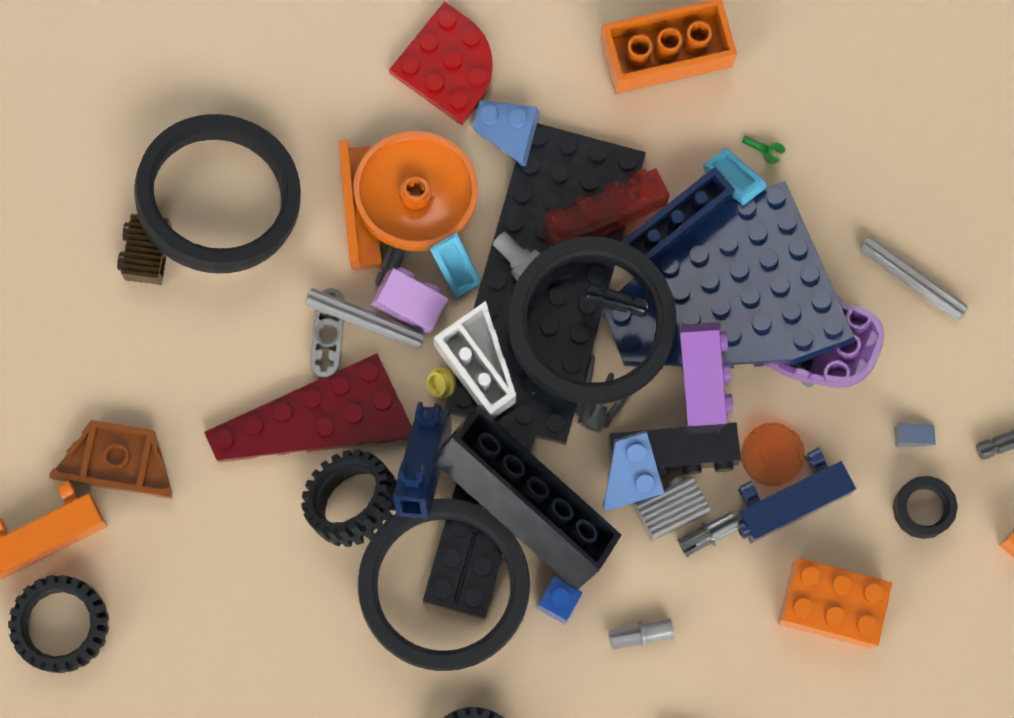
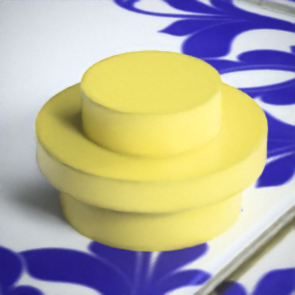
(441, 382)

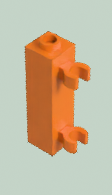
(50, 532)

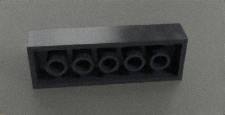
(527, 498)

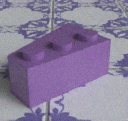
(706, 374)

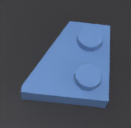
(507, 127)
(632, 472)

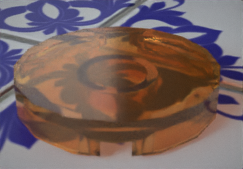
(772, 454)

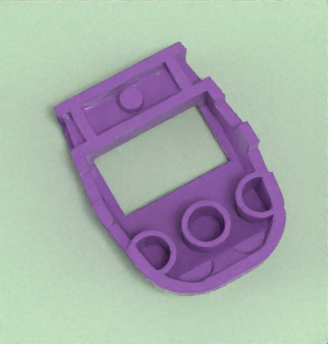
(846, 364)

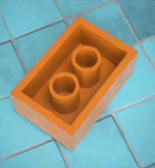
(835, 603)

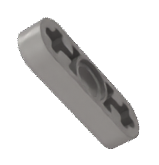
(317, 355)

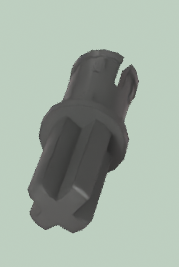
(708, 534)

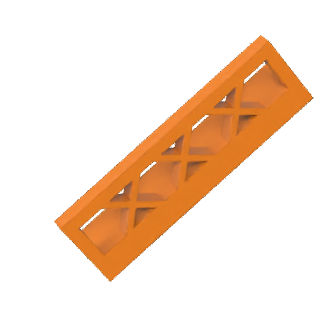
(362, 245)

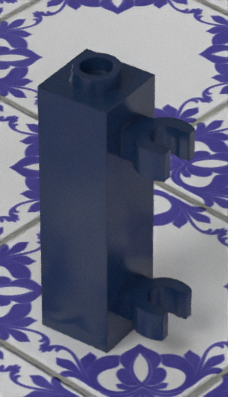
(418, 473)
(795, 501)

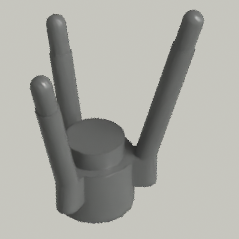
(595, 416)

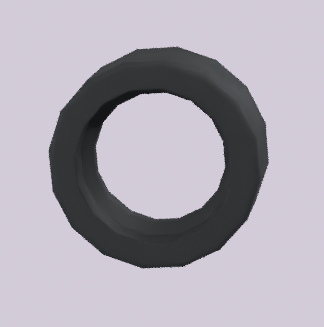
(937, 486)

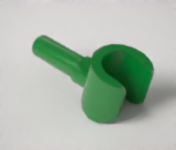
(765, 149)

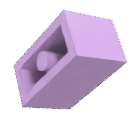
(409, 300)

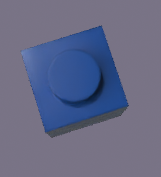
(559, 600)

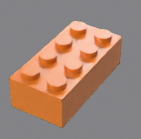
(668, 45)

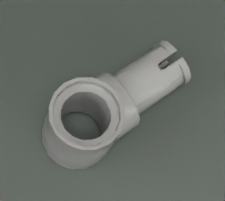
(514, 253)

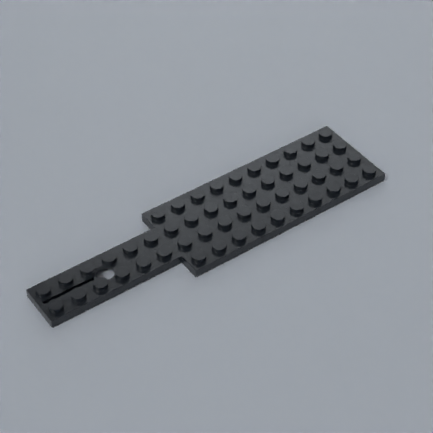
(559, 323)

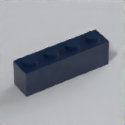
(681, 215)

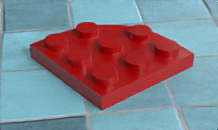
(447, 64)

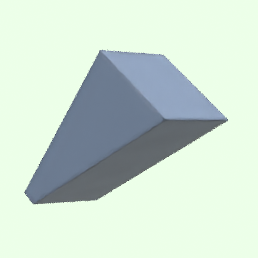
(914, 435)

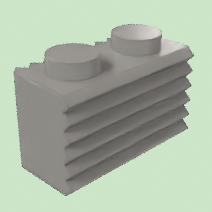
(672, 510)

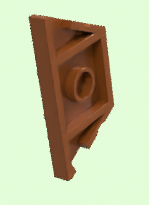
(116, 459)

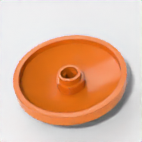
(415, 190)

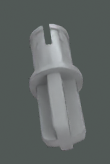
(641, 634)

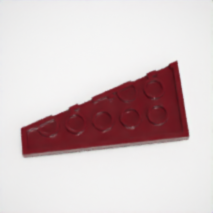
(331, 413)

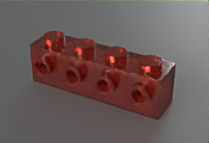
(608, 210)

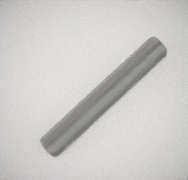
(913, 278)
(364, 318)

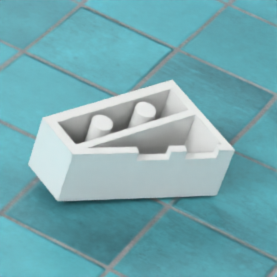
(477, 360)

